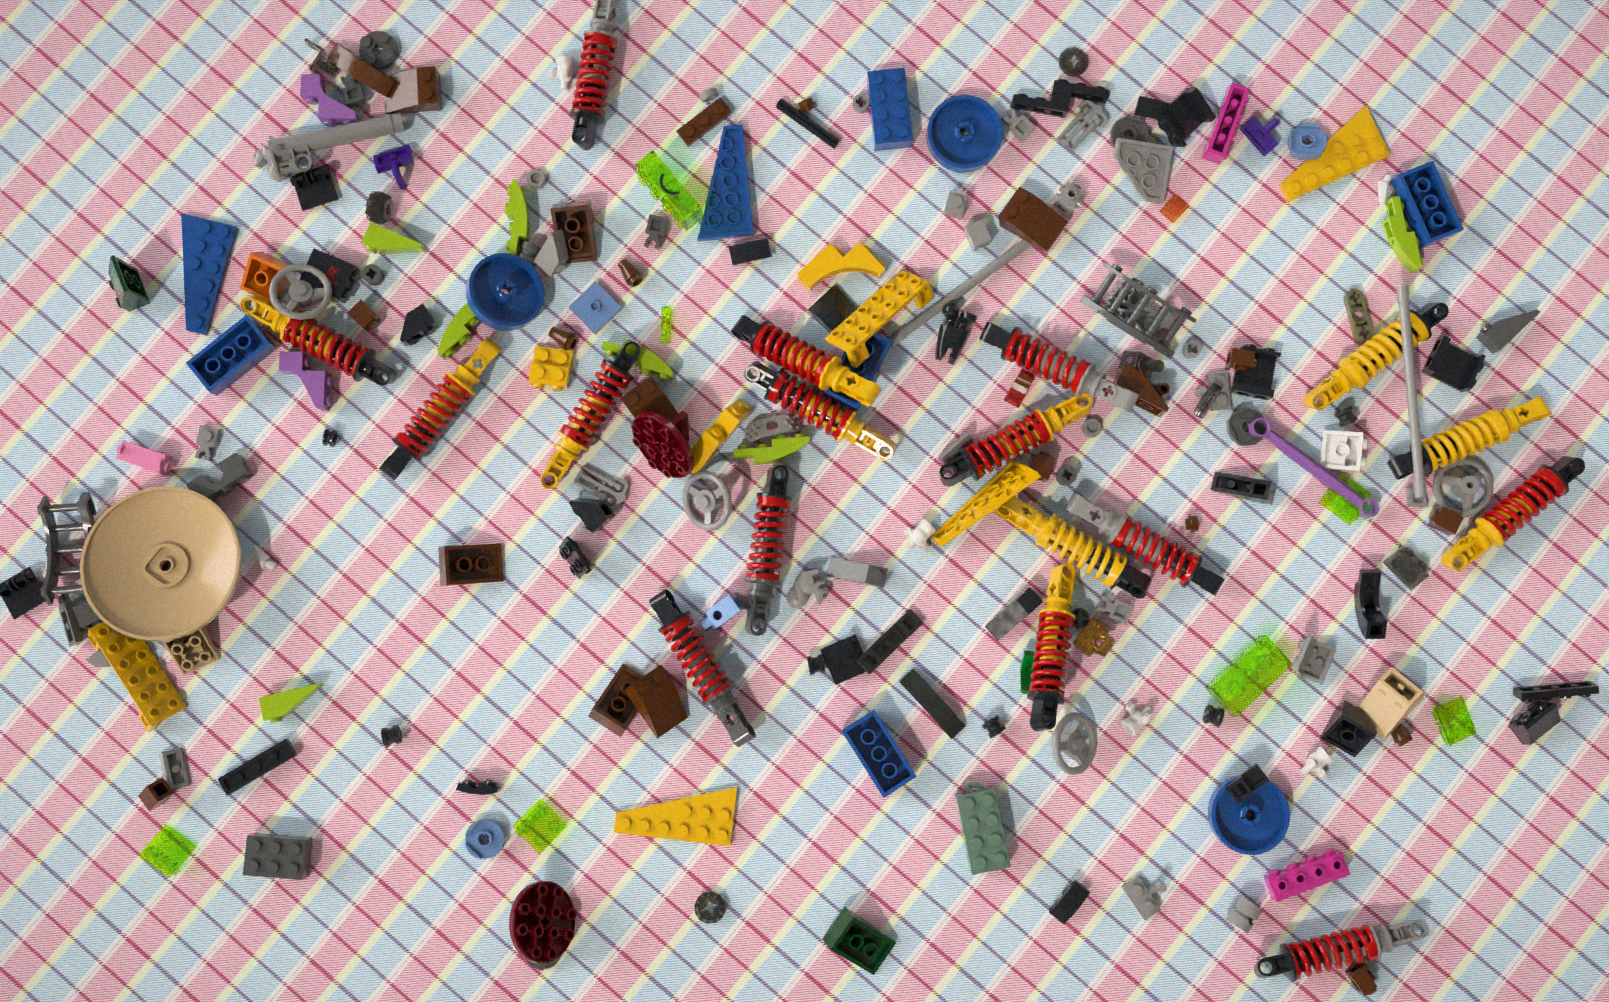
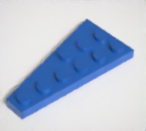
(728, 198)
(205, 260)

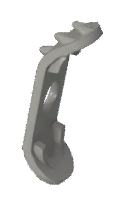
(758, 429)

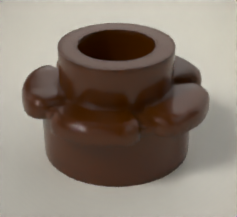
(806, 105)
(1191, 523)

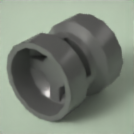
(529, 252)

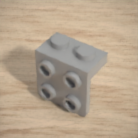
(1313, 660)

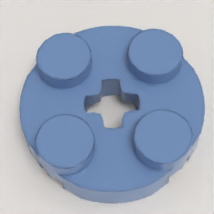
(1311, 151)
(473, 839)

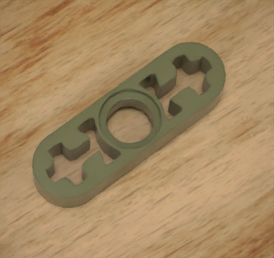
(1363, 309)

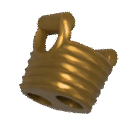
(1090, 634)

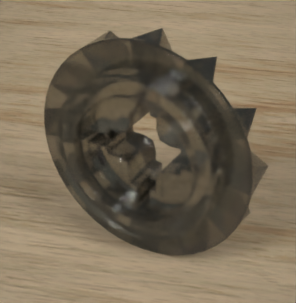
(1066, 65)
(705, 915)

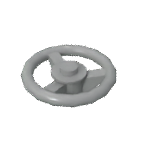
(301, 292)
(1464, 487)
(707, 500)
(1072, 743)

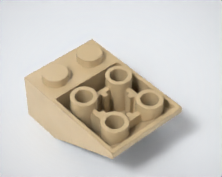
(192, 651)
(1390, 702)

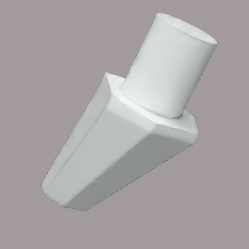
(1384, 189)
(263, 559)

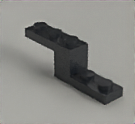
(1060, 98)

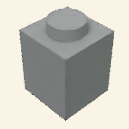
(955, 205)
(977, 234)

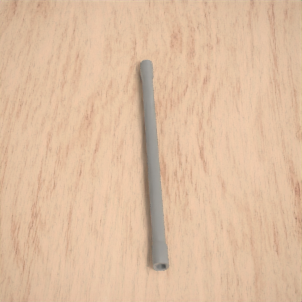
(902, 333)
(1414, 424)

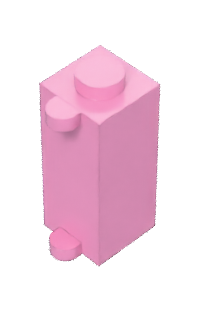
(144, 457)

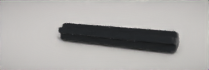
(807, 123)

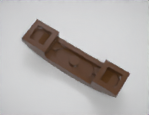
(361, 70)

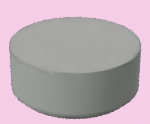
(709, 95)
(536, 178)
(1091, 427)

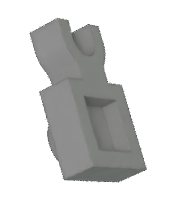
(1020, 127)
(207, 439)
(1117, 610)

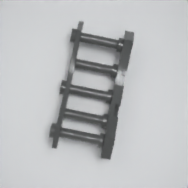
(1129, 324)
(86, 508)

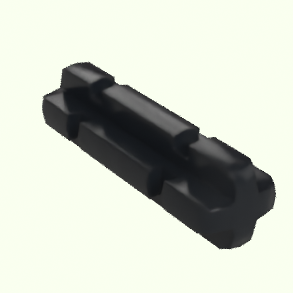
(1207, 400)

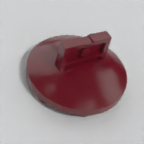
(664, 443)
(542, 922)

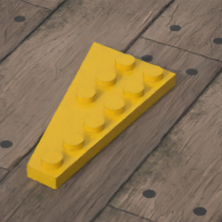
(1346, 152)
(998, 490)
(693, 819)

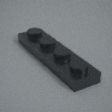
(1560, 690)
(257, 767)

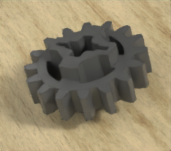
(1131, 300)

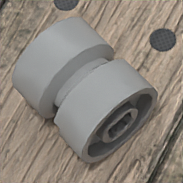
(1244, 914)

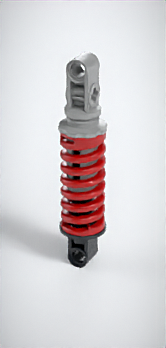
(593, 73)
(1064, 371)
(1123, 531)
(1339, 948)

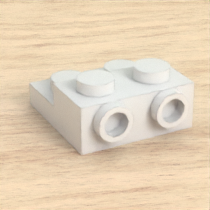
(1343, 451)

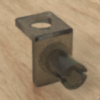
(320, 61)
(1144, 363)

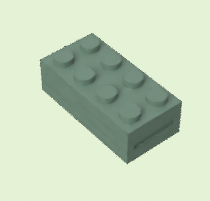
(982, 829)

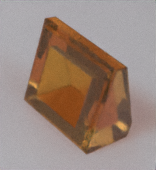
(1174, 208)

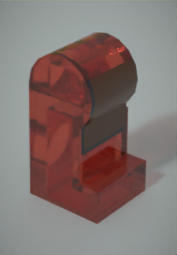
(1019, 388)

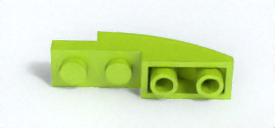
(517, 212)
(1403, 243)
(457, 332)
(646, 361)
(781, 448)

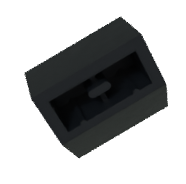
(1535, 721)

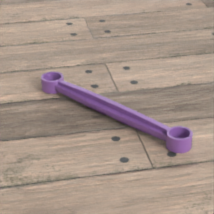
(1313, 467)

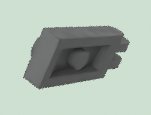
(71, 626)

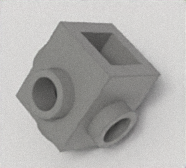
(1069, 197)

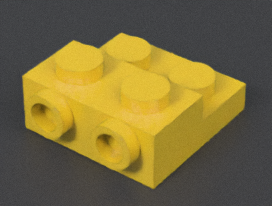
(551, 368)

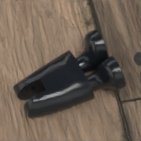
(953, 336)

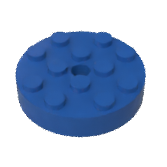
(970, 151)
(495, 307)
(1253, 835)

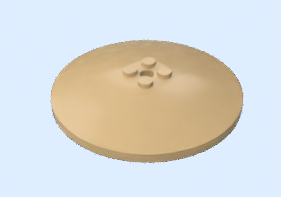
(126, 557)

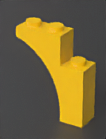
(831, 262)
(719, 432)

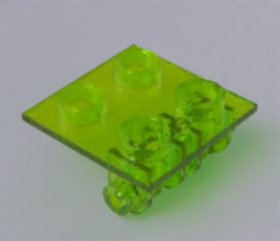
(1340, 506)
(1454, 720)
(539, 826)
(167, 851)

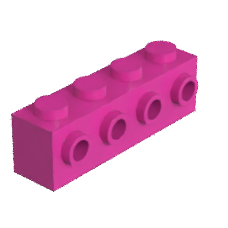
(1225, 123)
(1306, 875)

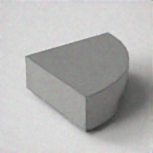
(1415, 502)
(98, 659)

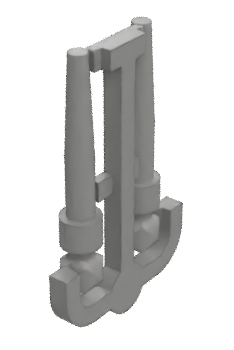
(1096, 110)
(620, 497)

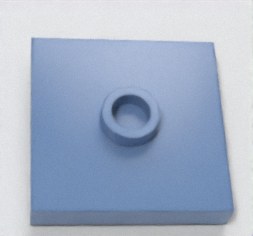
(595, 307)

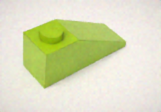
(389, 242)
(284, 703)

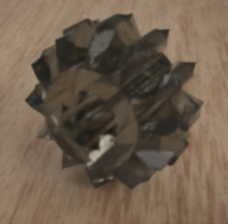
(378, 207)

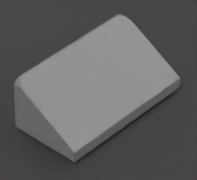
(952, 451)
(174, 768)

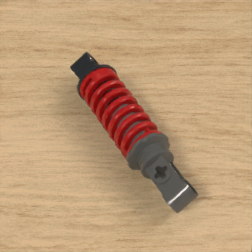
(766, 548)
(714, 688)

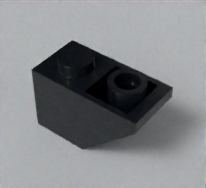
(417, 324)
(592, 512)

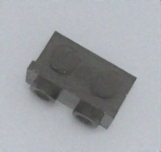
(1407, 567)

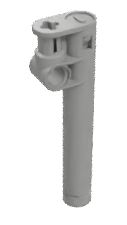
(290, 149)

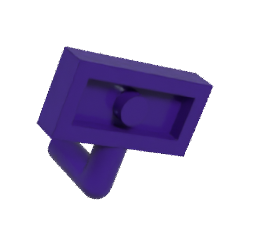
(1260, 135)
(392, 161)

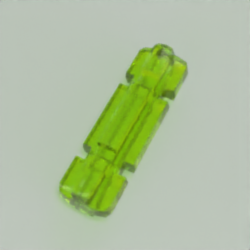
(665, 325)

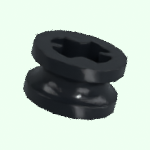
(330, 437)

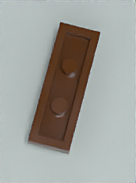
(704, 122)

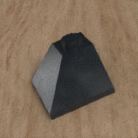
(832, 309)
(1348, 729)

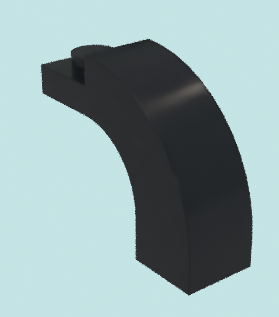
(1367, 606)

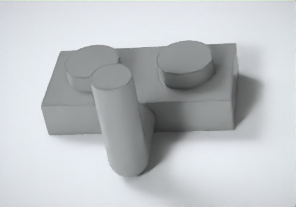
(1144, 322)
(1222, 401)
(1142, 896)

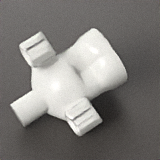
(564, 71)
(919, 535)
(1137, 719)
(1316, 762)

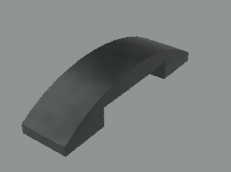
(889, 641)
(932, 703)

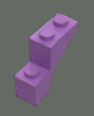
(329, 110)
(316, 382)

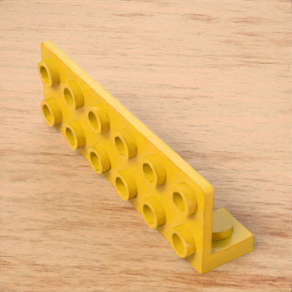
(876, 312)
(139, 675)

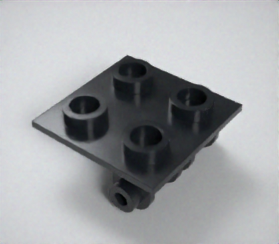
(314, 187)
(570, 552)
(21, 593)
(842, 659)

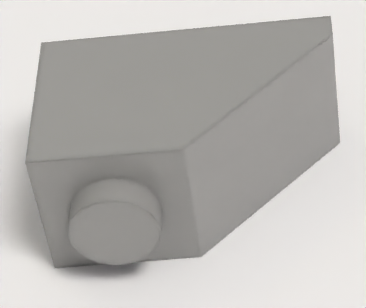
(553, 254)

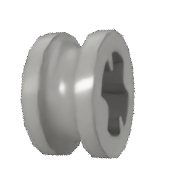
(856, 106)
(1191, 355)

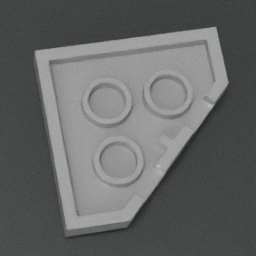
(1145, 167)

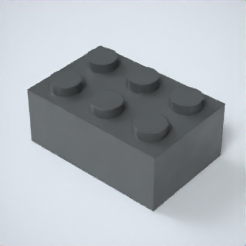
(277, 856)

